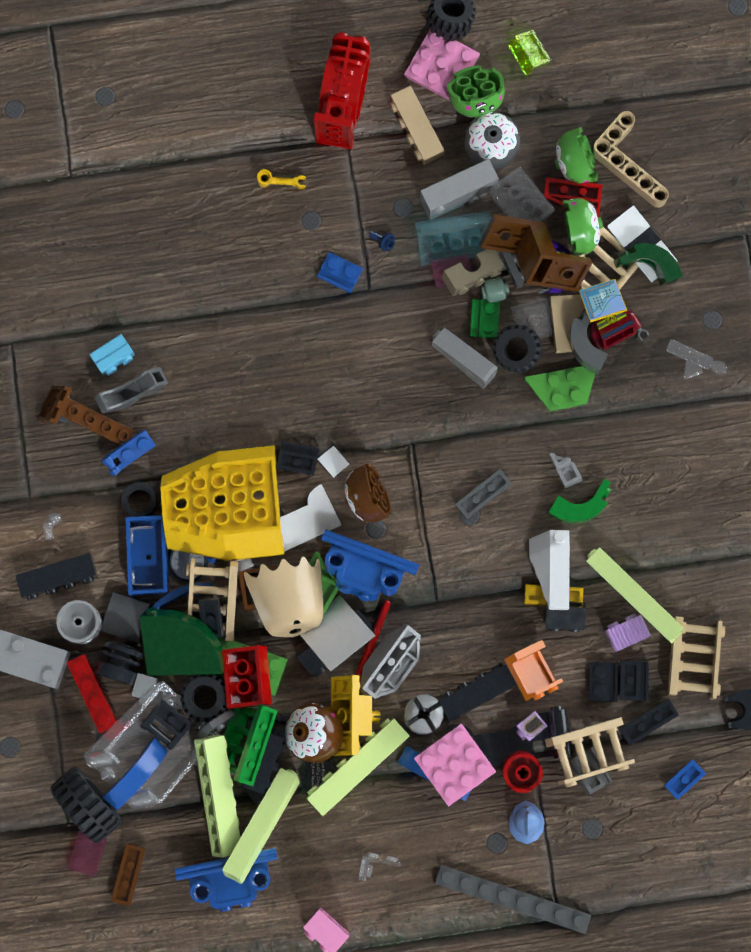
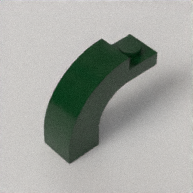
(656, 257)

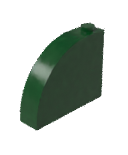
(179, 644)

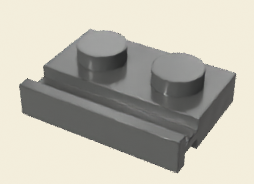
(594, 782)

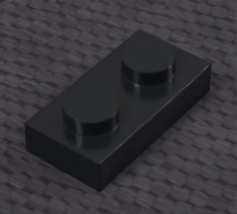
(211, 615)

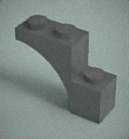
(127, 394)

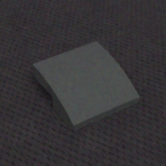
(124, 616)

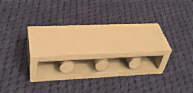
(417, 125)

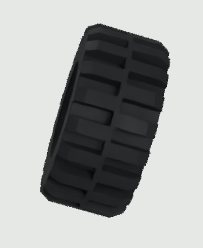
(85, 805)

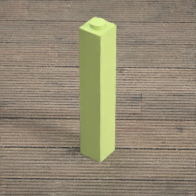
(635, 594)
(261, 825)

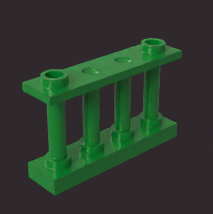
(255, 744)

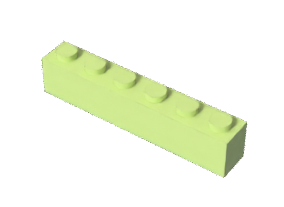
(357, 767)
(217, 794)

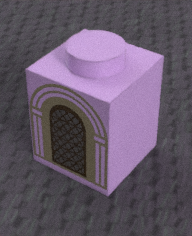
(530, 727)

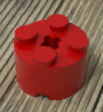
(530, 779)

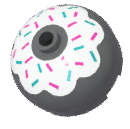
(492, 138)

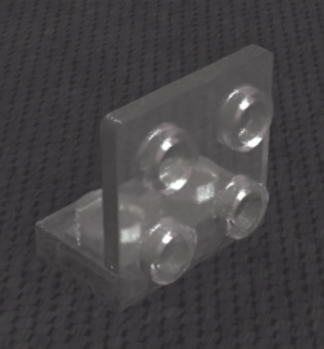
(366, 869)

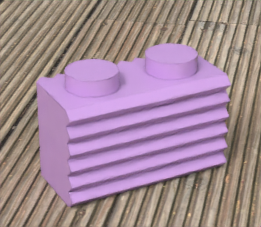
(627, 633)

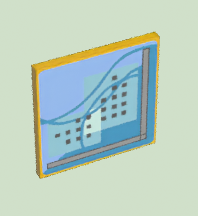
(602, 300)

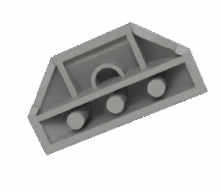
(391, 662)

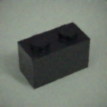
(570, 619)

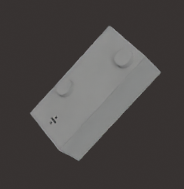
(458, 189)
(32, 659)

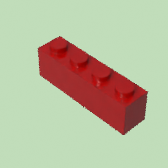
(92, 693)

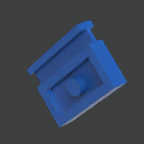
(340, 272)

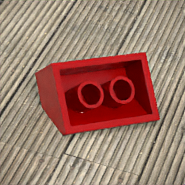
(247, 676)

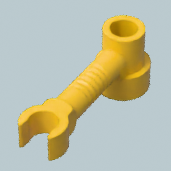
(278, 180)

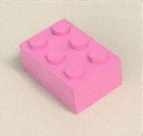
(326, 931)

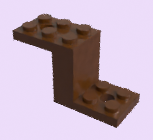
(535, 253)

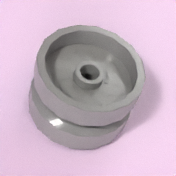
(90, 625)

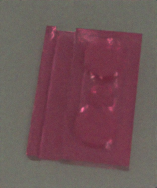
(440, 265)
(86, 855)

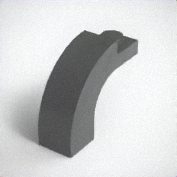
(582, 349)

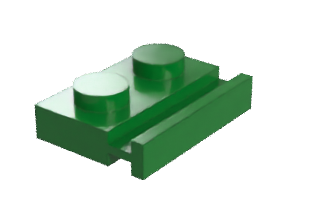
(484, 319)

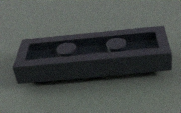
(649, 722)

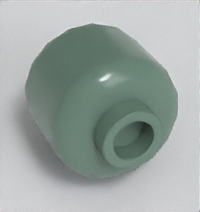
(495, 289)

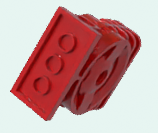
(342, 90)

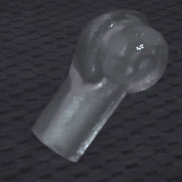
(48, 525)

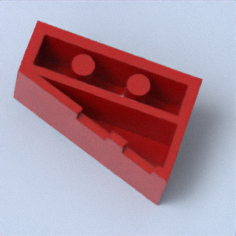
(558, 190)

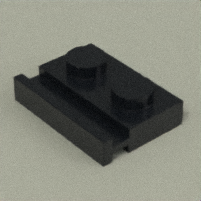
(298, 458)
(634, 681)
(603, 682)

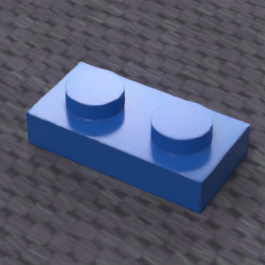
(684, 779)

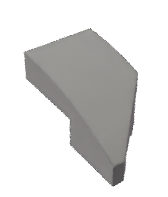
(566, 470)

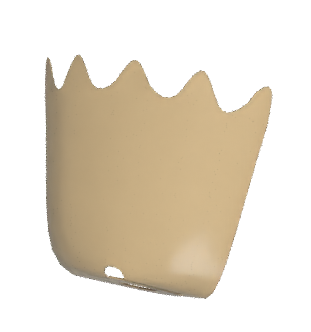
(288, 596)

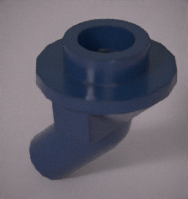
(386, 241)

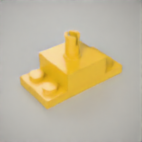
(352, 711)

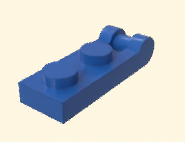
(128, 452)

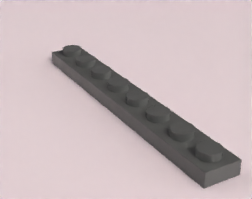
(513, 899)

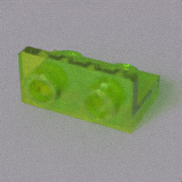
(529, 51)

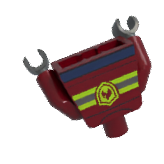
(615, 329)

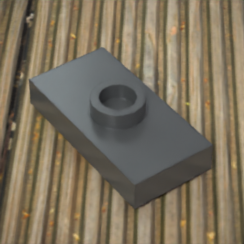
(216, 724)

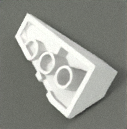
(550, 559)

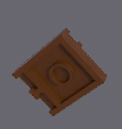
(59, 404)

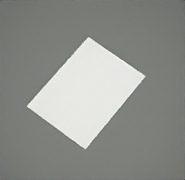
(338, 634)

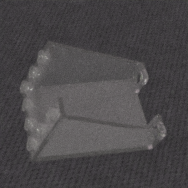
(126, 739)

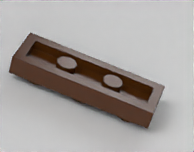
(128, 874)

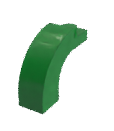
(580, 513)

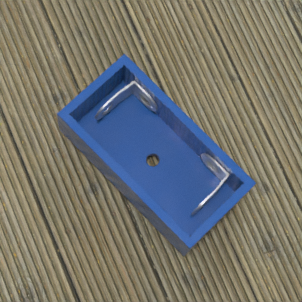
(147, 537)

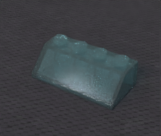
(451, 236)

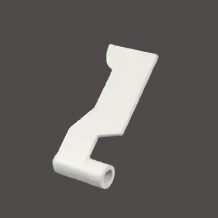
(304, 523)

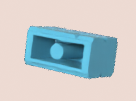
(112, 355)

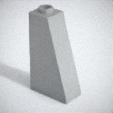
(464, 357)

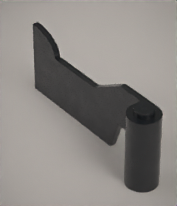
(500, 744)

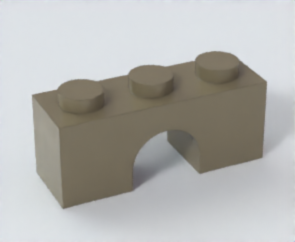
(460, 280)

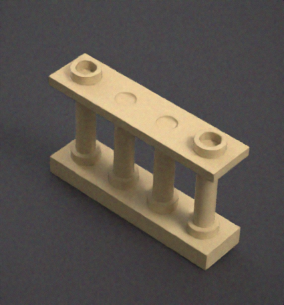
(228, 591)
(676, 666)
(576, 738)

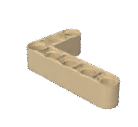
(626, 163)

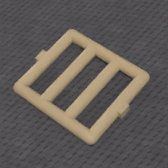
(625, 274)

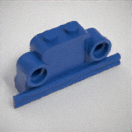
(363, 568)
(211, 884)

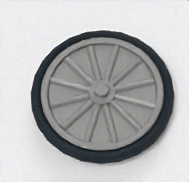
(178, 564)

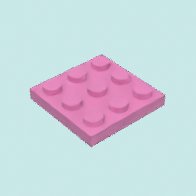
(438, 62)
(455, 765)

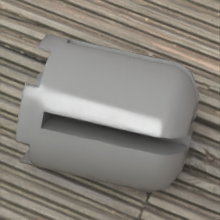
(426, 703)

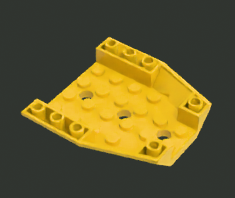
(231, 529)

